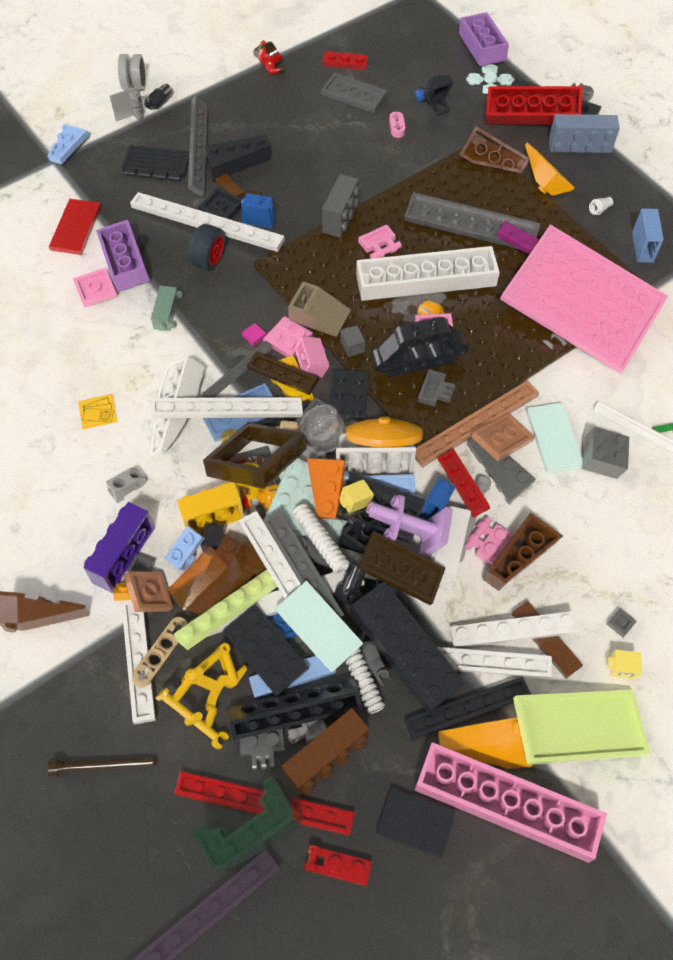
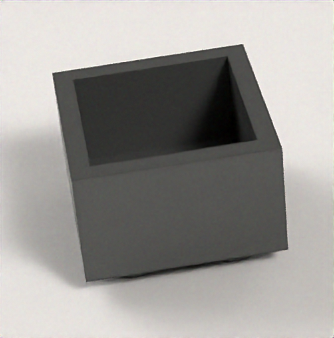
(605, 452)

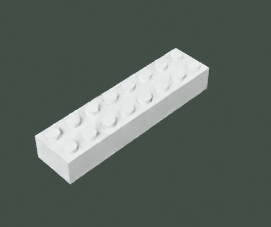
(427, 273)

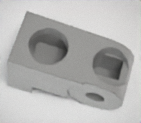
(124, 484)

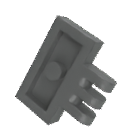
(435, 389)
(263, 747)

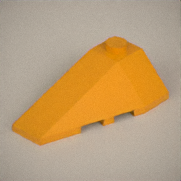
(546, 175)
(488, 743)

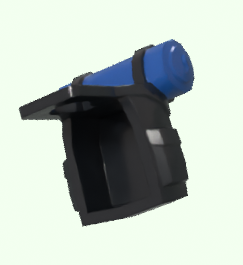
(436, 92)

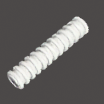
(320, 538)
(364, 682)

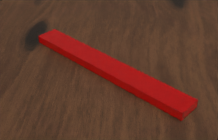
(246, 799)

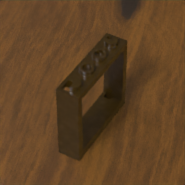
(291, 444)

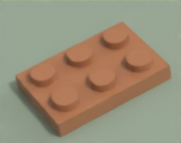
(503, 436)

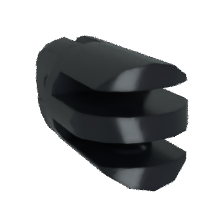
(158, 97)

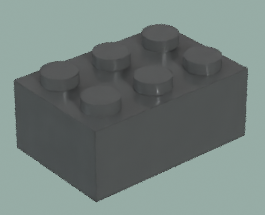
(340, 205)

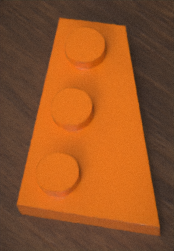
(327, 485)

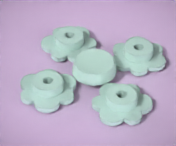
(490, 77)

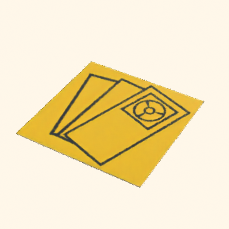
(97, 411)

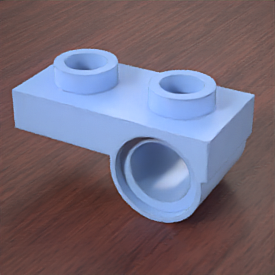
(182, 551)

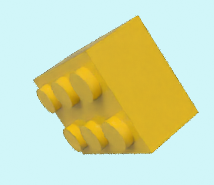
(211, 506)

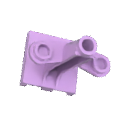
(432, 532)

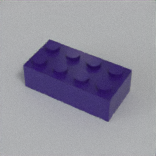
(119, 546)

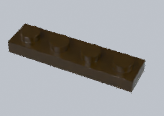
(282, 373)

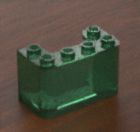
(233, 850)

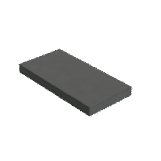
(354, 92)

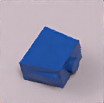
(258, 211)
(436, 499)

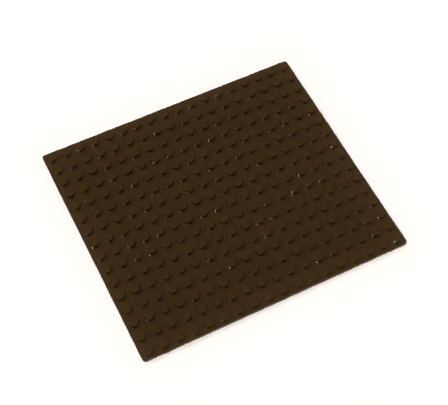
(502, 340)

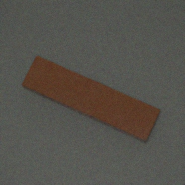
(553, 646)

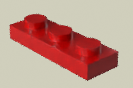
(345, 60)

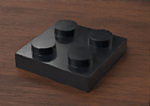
(221, 204)

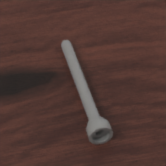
(484, 485)

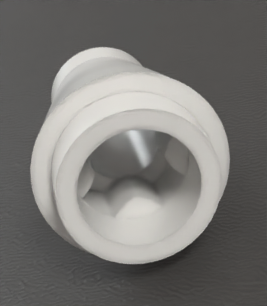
(598, 206)

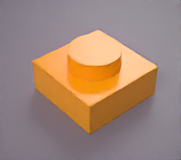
(121, 592)

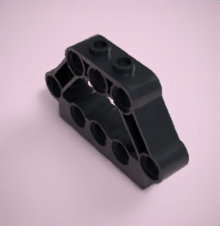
(420, 347)

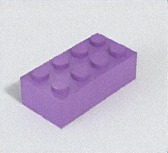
(483, 39)
(122, 256)

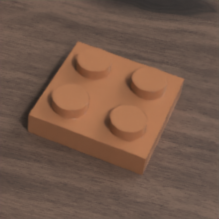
(148, 591)

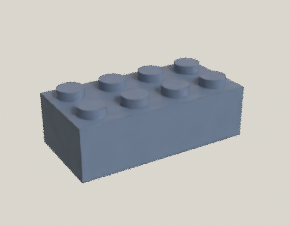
(583, 133)

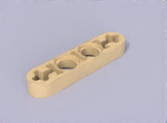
(158, 650)

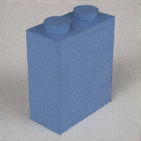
(647, 235)

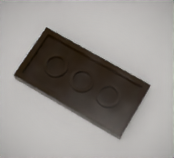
(401, 568)

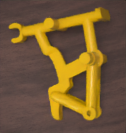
(196, 676)

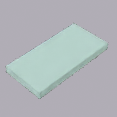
(554, 438)
(318, 626)

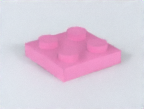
(94, 287)
(286, 336)

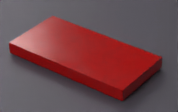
(75, 226)

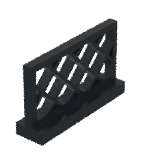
(383, 496)

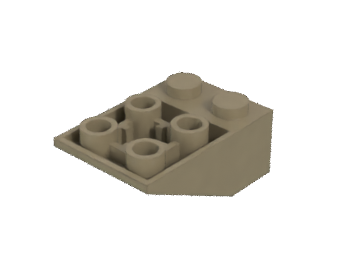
(317, 310)

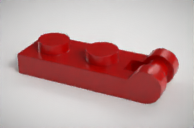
(338, 866)

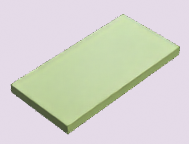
(580, 726)

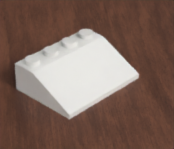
(378, 460)

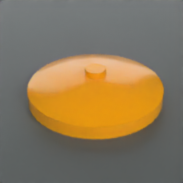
(384, 433)

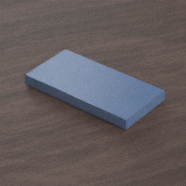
(218, 425)

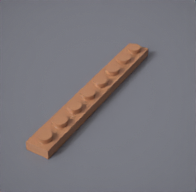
(464, 429)

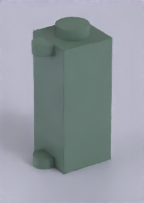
(165, 308)

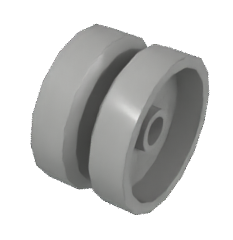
(131, 71)

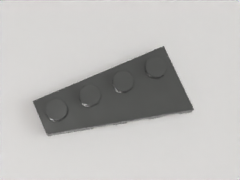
(507, 473)

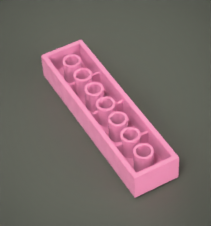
(512, 802)

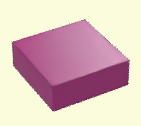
(254, 334)

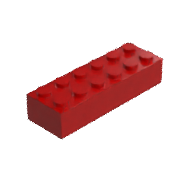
(531, 104)

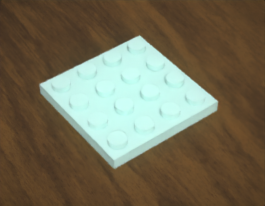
(296, 490)

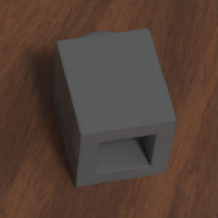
(352, 341)

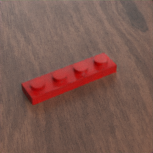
(464, 483)

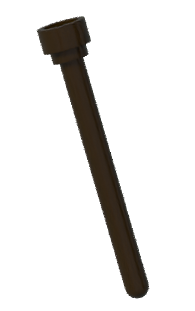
(58, 767)

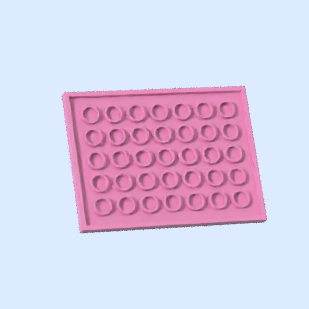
(584, 298)

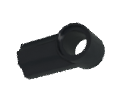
(349, 590)

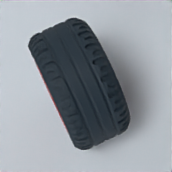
(206, 247)

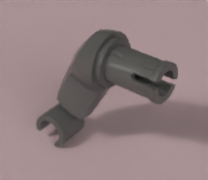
(374, 661)

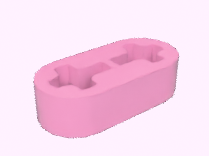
(397, 124)

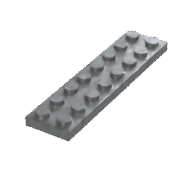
(463, 219)

